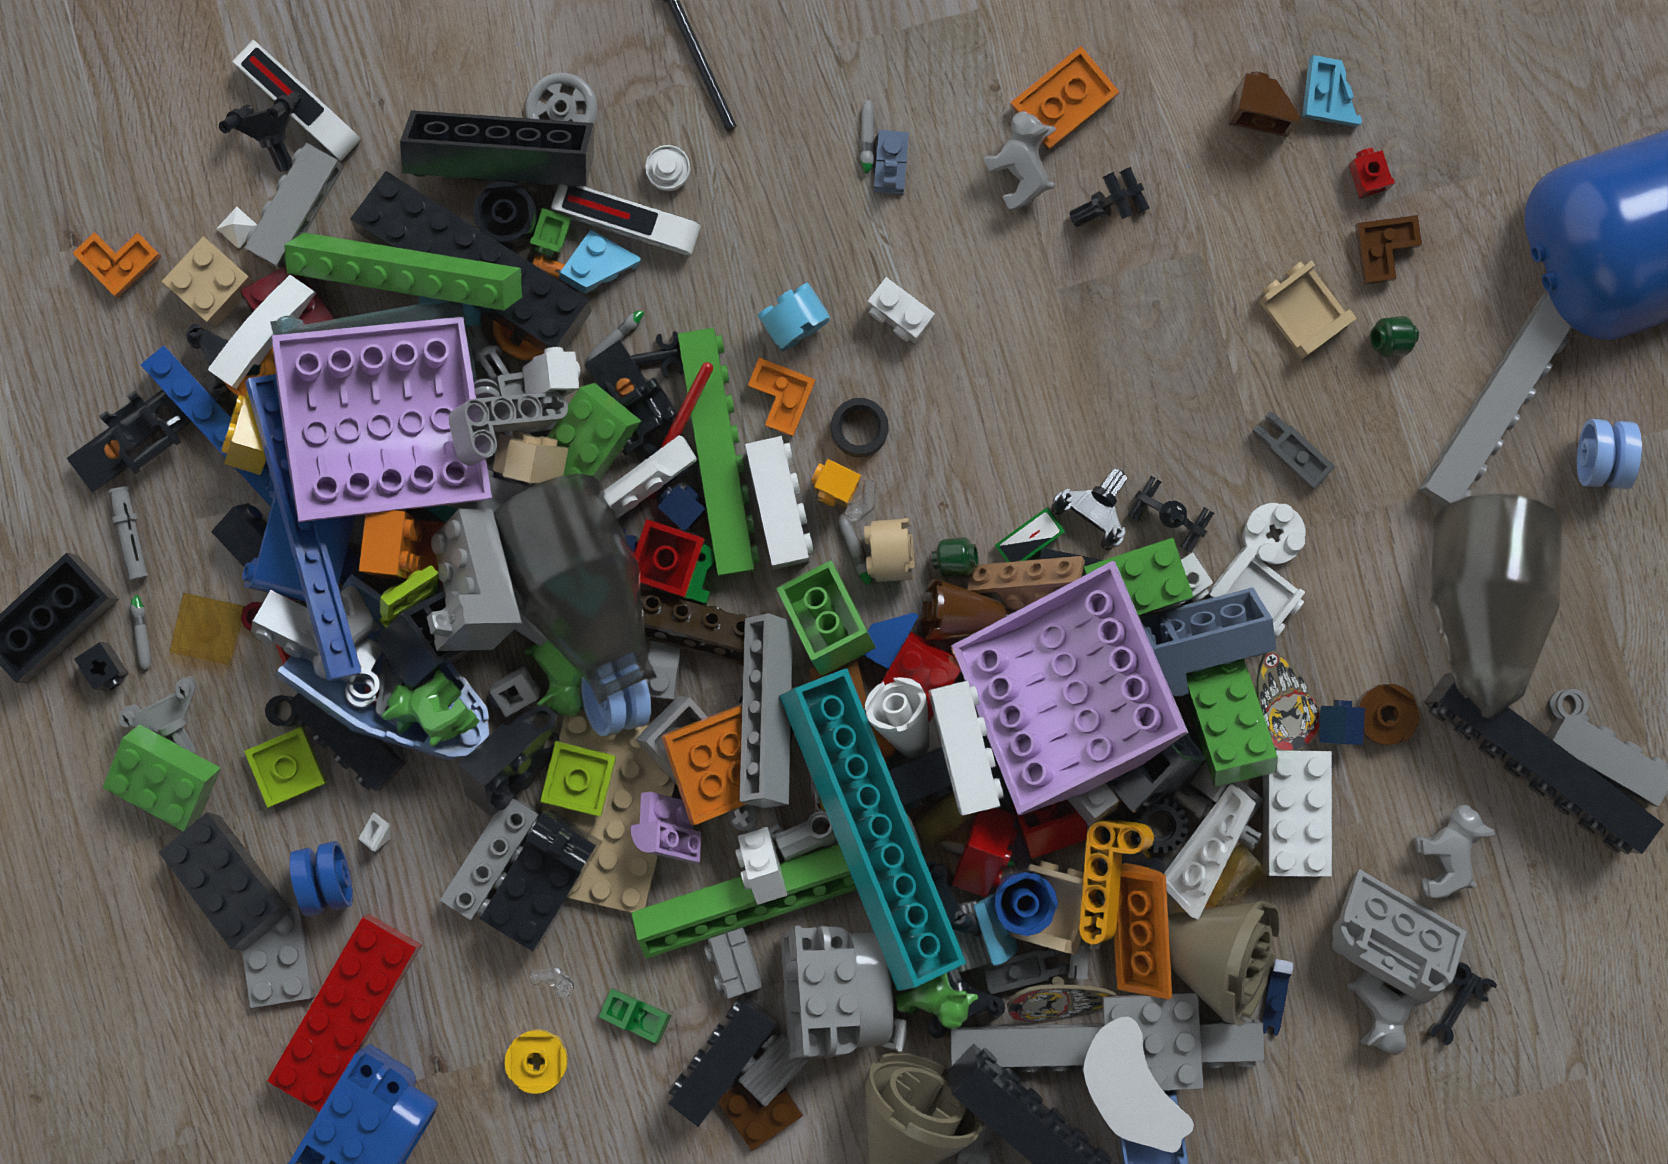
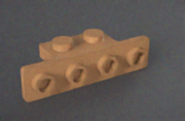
(1025, 581)

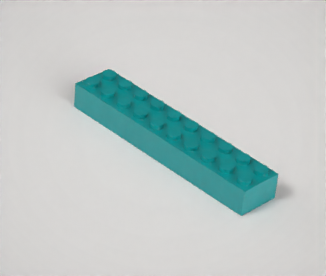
(872, 830)

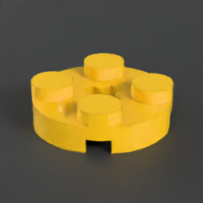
(523, 1074)

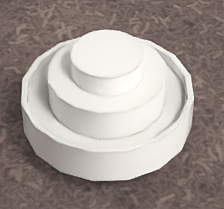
(668, 168)

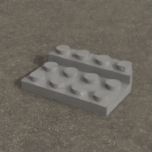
(1397, 938)

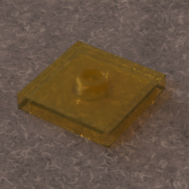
(207, 629)

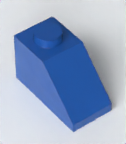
(889, 638)

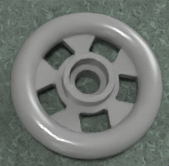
(553, 83)

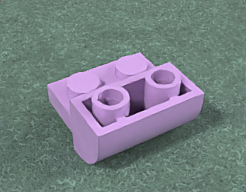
(666, 829)

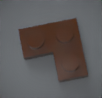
(1379, 240)
(755, 1121)

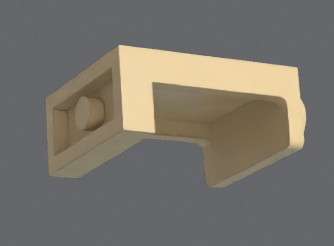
(1304, 309)
(1063, 931)

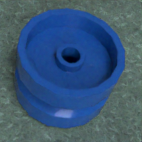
(321, 879)

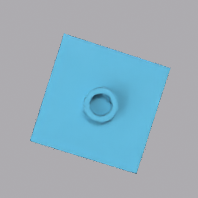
(996, 937)

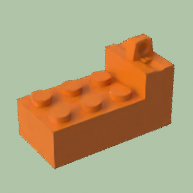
(397, 545)

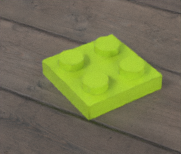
(285, 767)
(578, 778)

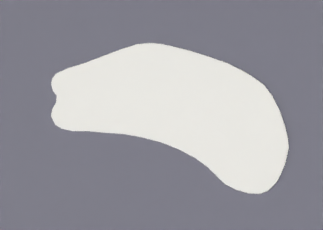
(1128, 1092)

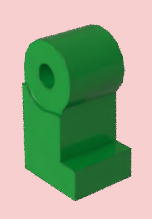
(704, 565)

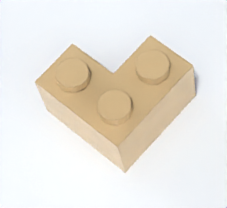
(529, 457)

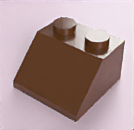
(1263, 106)

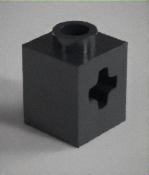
(90, 665)

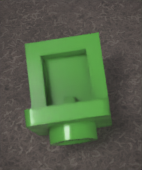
(550, 232)

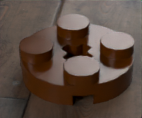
(1404, 710)

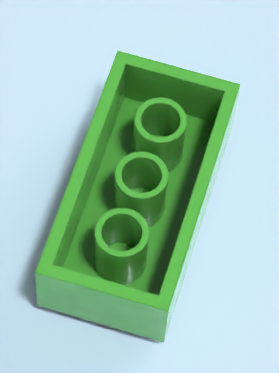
(1230, 723)

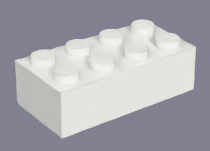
(777, 502)
(964, 747)
(1298, 815)

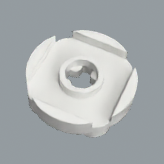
(1282, 517)

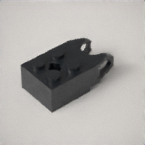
(507, 761)

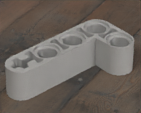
(512, 414)

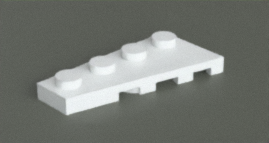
(1204, 856)

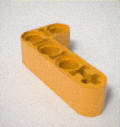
(1108, 883)

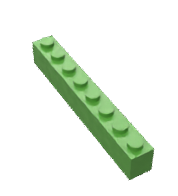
(404, 271)
(717, 456)
(731, 906)

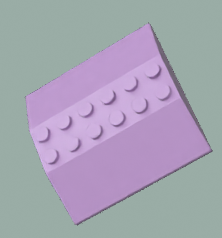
(372, 418)
(1070, 691)

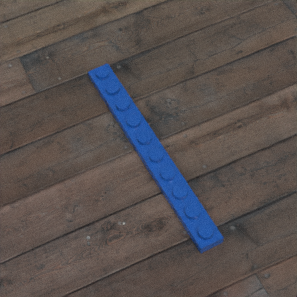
(214, 424)
(305, 540)

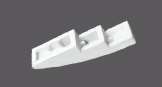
(254, 337)

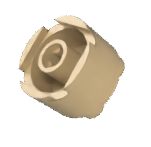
(890, 550)

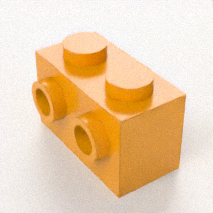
(835, 483)

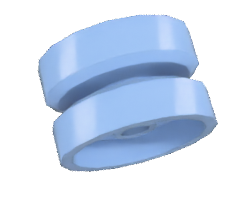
(1609, 454)
(623, 709)

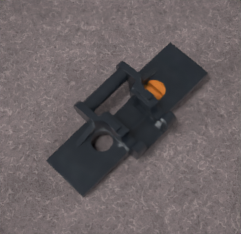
(644, 398)
(128, 427)

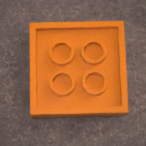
(707, 764)

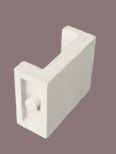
(1274, 591)

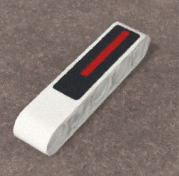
(310, 112)
(626, 218)

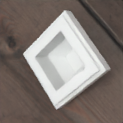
(236, 227)
(375, 832)
(898, 1034)

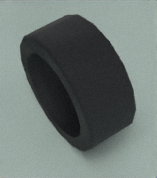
(859, 404)

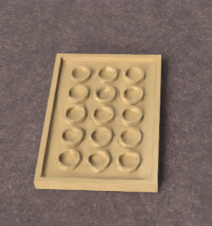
(619, 871)

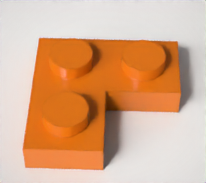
(120, 268)
(790, 394)

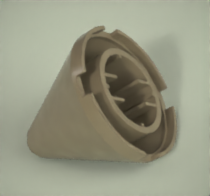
(1226, 955)
(914, 1113)

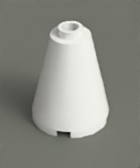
(900, 715)

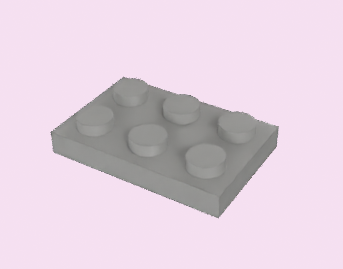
(279, 964)

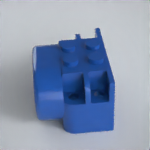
(369, 1116)

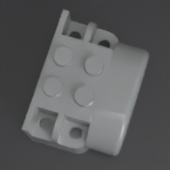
(834, 992)

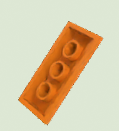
(1143, 933)

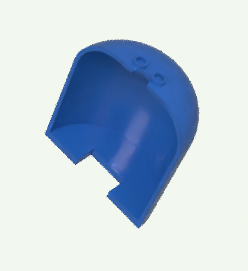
(1605, 238)

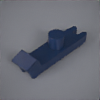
(1276, 995)

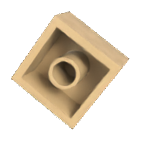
(208, 282)

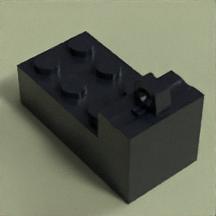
(412, 646)
(930, 775)
(541, 879)

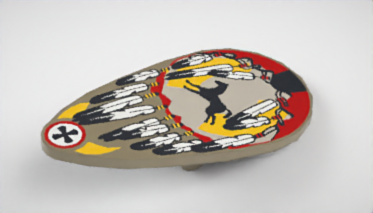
(1286, 703)
(1055, 1001)

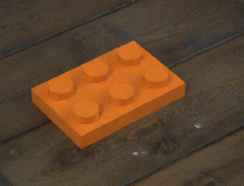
(1067, 95)

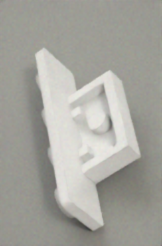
(649, 476)

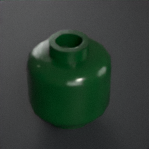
(1394, 336)
(955, 557)

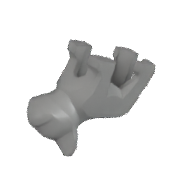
(1023, 160)
(359, 622)
(1453, 851)
(1387, 1010)

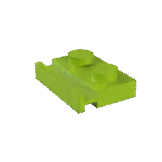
(413, 591)

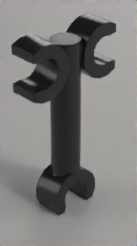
(668, 355)
(1469, 984)

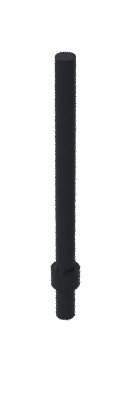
(702, 64)

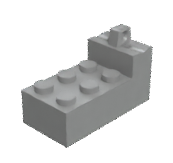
(475, 582)

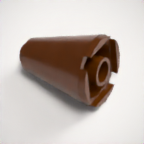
(957, 611)

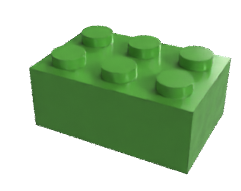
(593, 431)
(1151, 576)
(826, 618)
(161, 777)

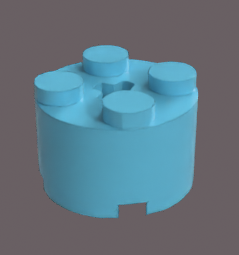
(794, 317)

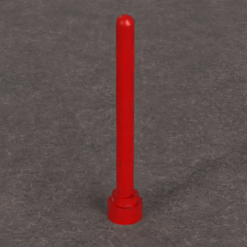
(687, 407)

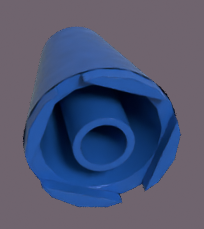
(1025, 903)

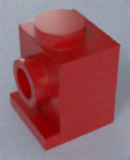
(1365, 181)

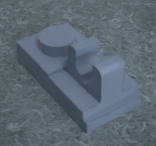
(891, 162)

